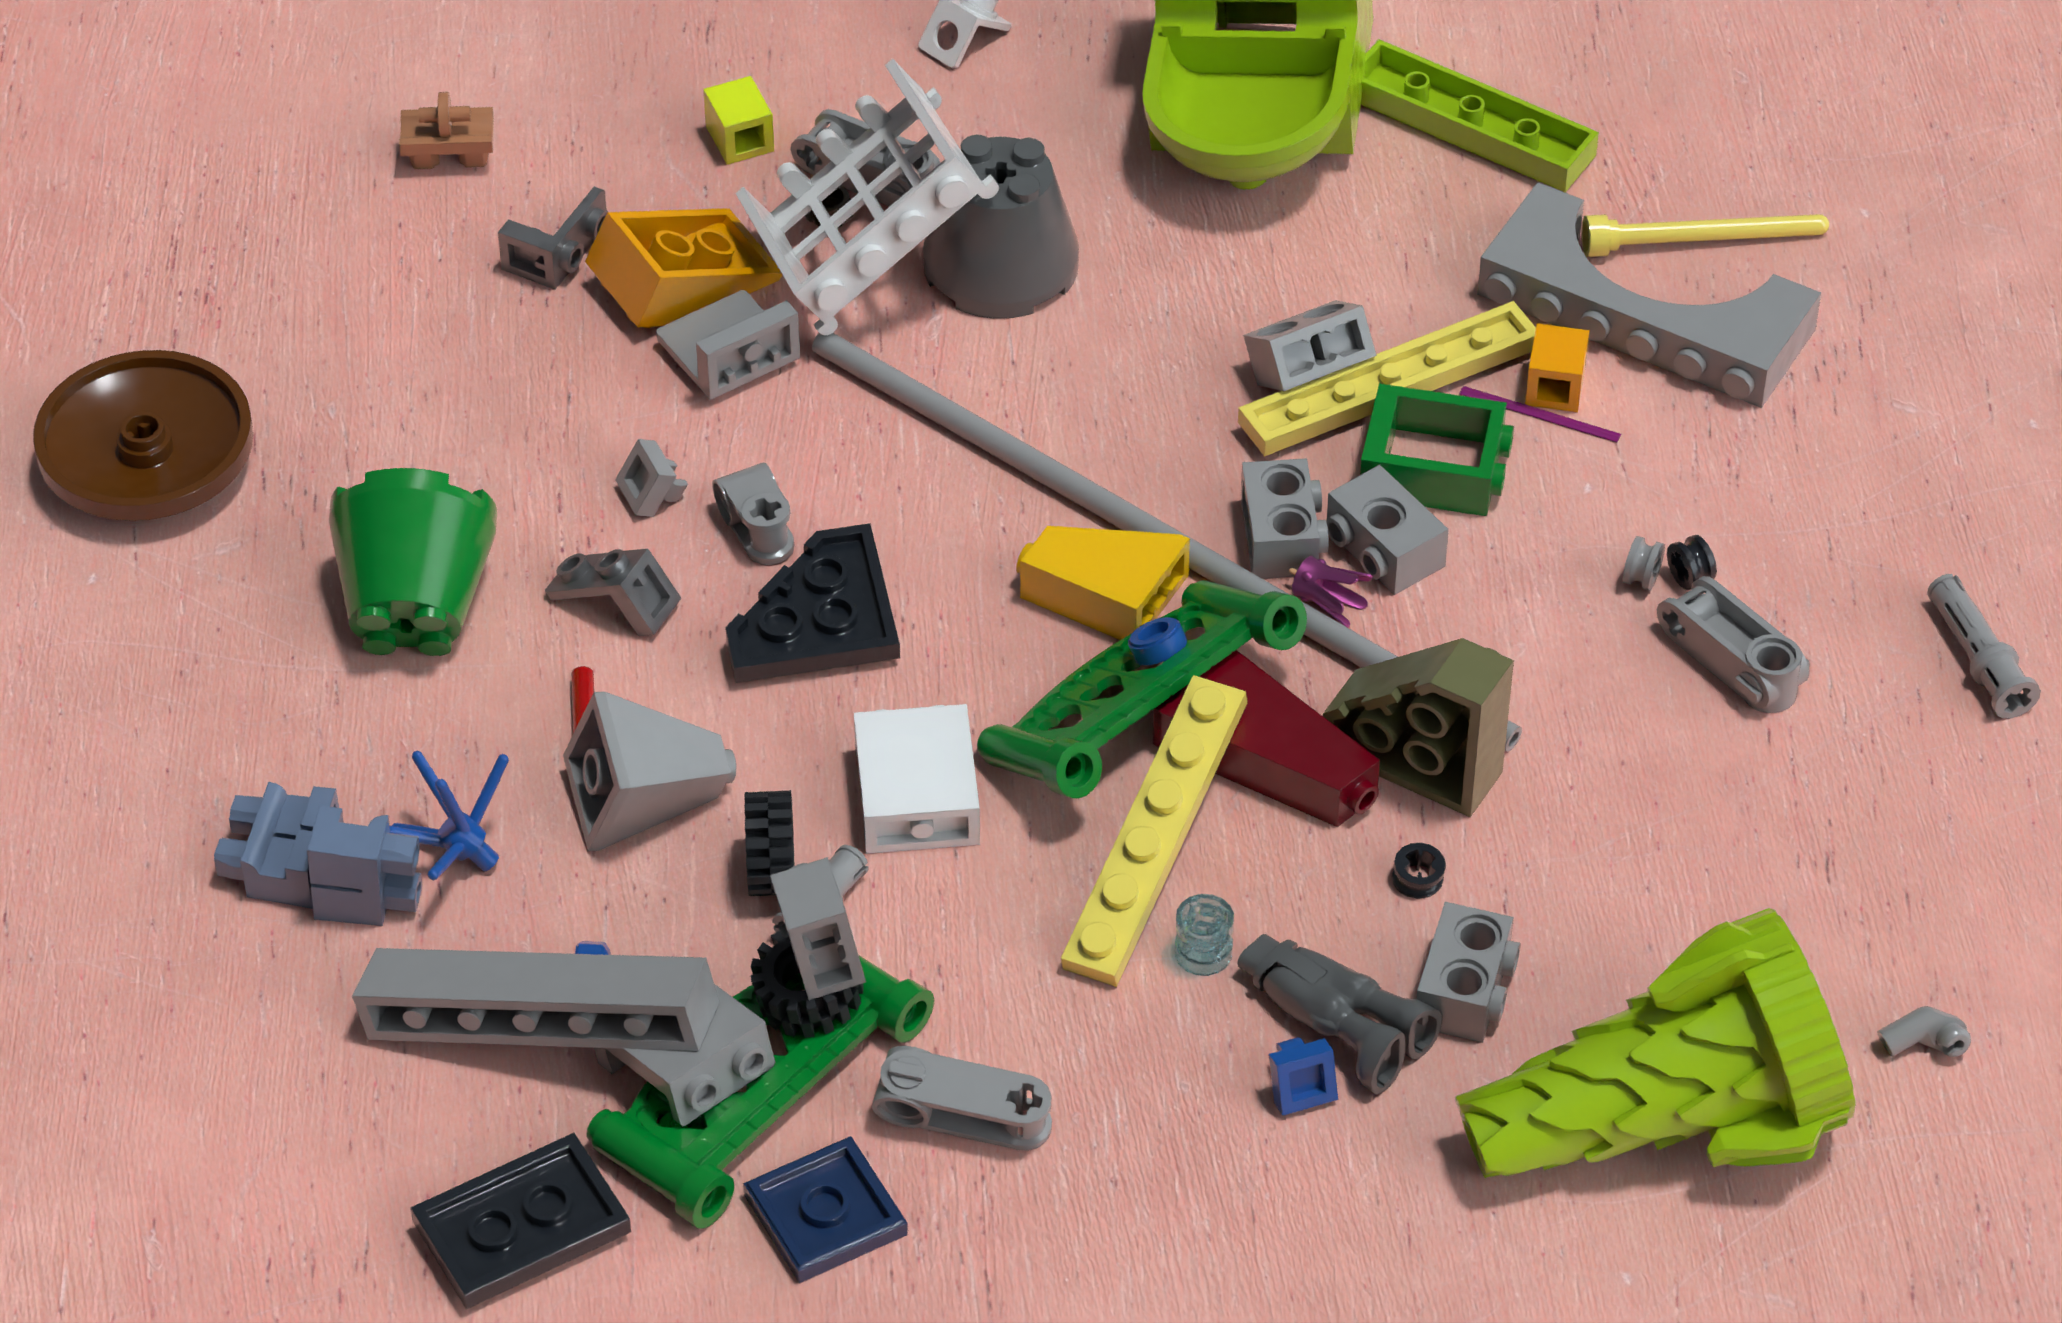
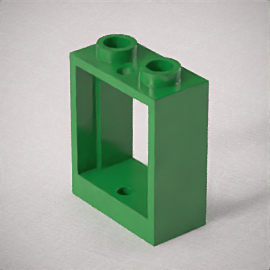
(1445, 415)

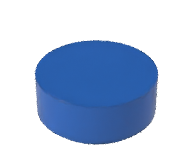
(1157, 641)

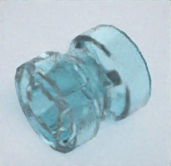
(1204, 934)

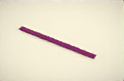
(1544, 415)

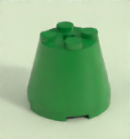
(410, 557)

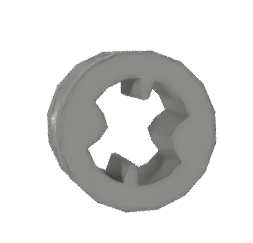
(1643, 563)

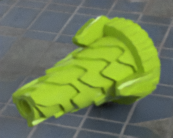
(1715, 1045)

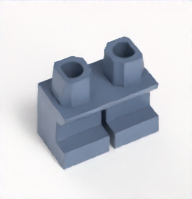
(275, 854)
(361, 869)

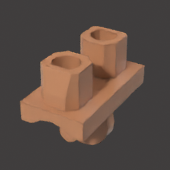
(446, 131)

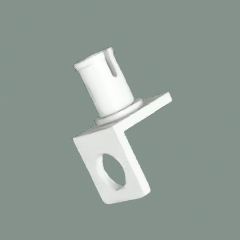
(966, 17)

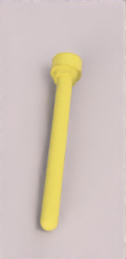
(1605, 235)

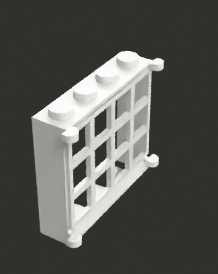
(893, 230)

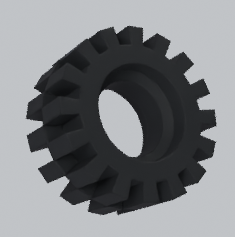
(768, 838)
(793, 1007)

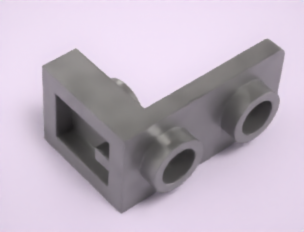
(549, 257)
(628, 576)

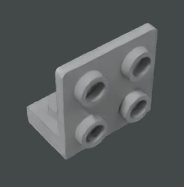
(732, 342)

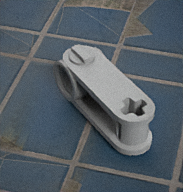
(807, 152)
(1735, 645)
(962, 1099)

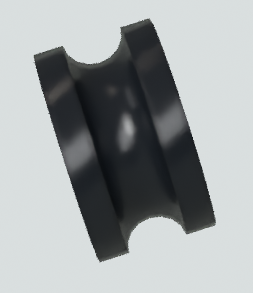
(1691, 561)
(1418, 855)

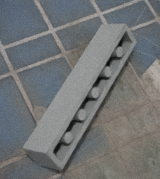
(537, 999)

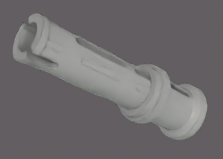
(1992, 662)

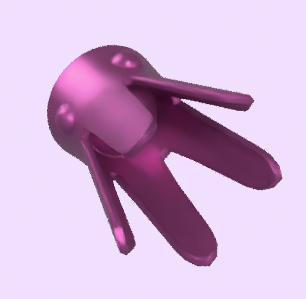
(1321, 585)

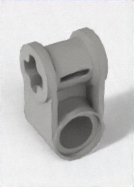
(756, 513)

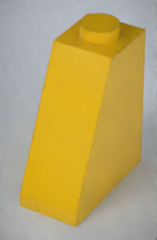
(1103, 575)

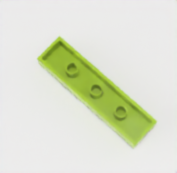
(1476, 116)

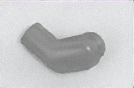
(1927, 1027)

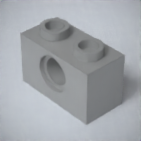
(1386, 530)

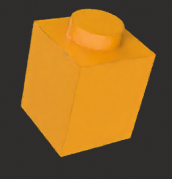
(1557, 367)

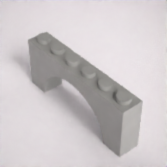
(1728, 345)

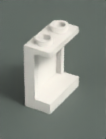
(917, 778)

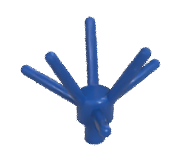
(460, 832)

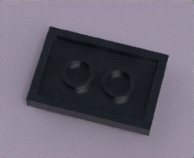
(520, 1220)

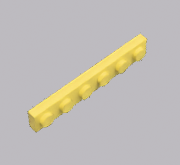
(1417, 364)
(1154, 831)

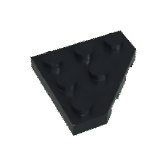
(818, 612)

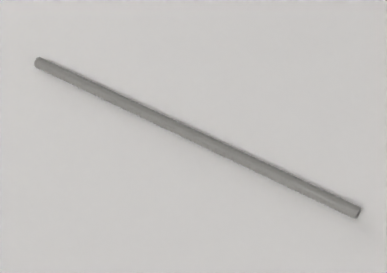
(1087, 493)

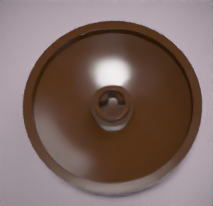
(143, 435)

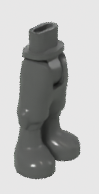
(1331, 1001)

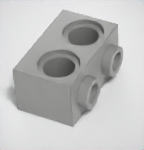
(1309, 345)
(1281, 516)
(818, 928)
(1466, 969)

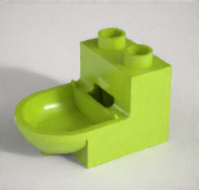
(1255, 99)

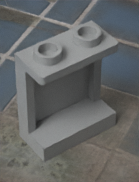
(695, 1081)

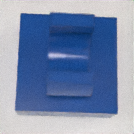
(1302, 1075)

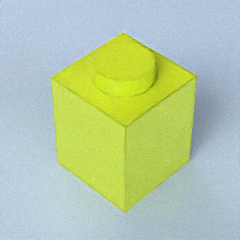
(739, 120)

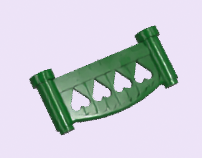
(1069, 755)
(689, 1162)

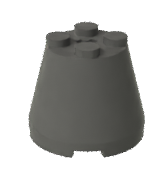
(1007, 249)

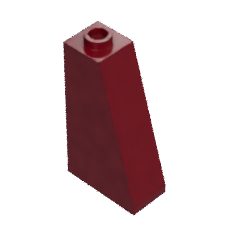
(1286, 747)

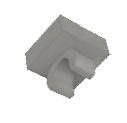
(649, 479)

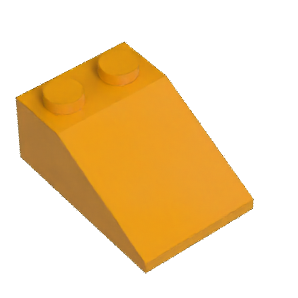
(676, 261)

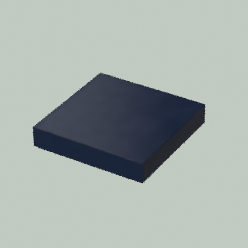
(825, 1209)

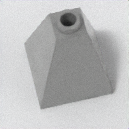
(640, 768)

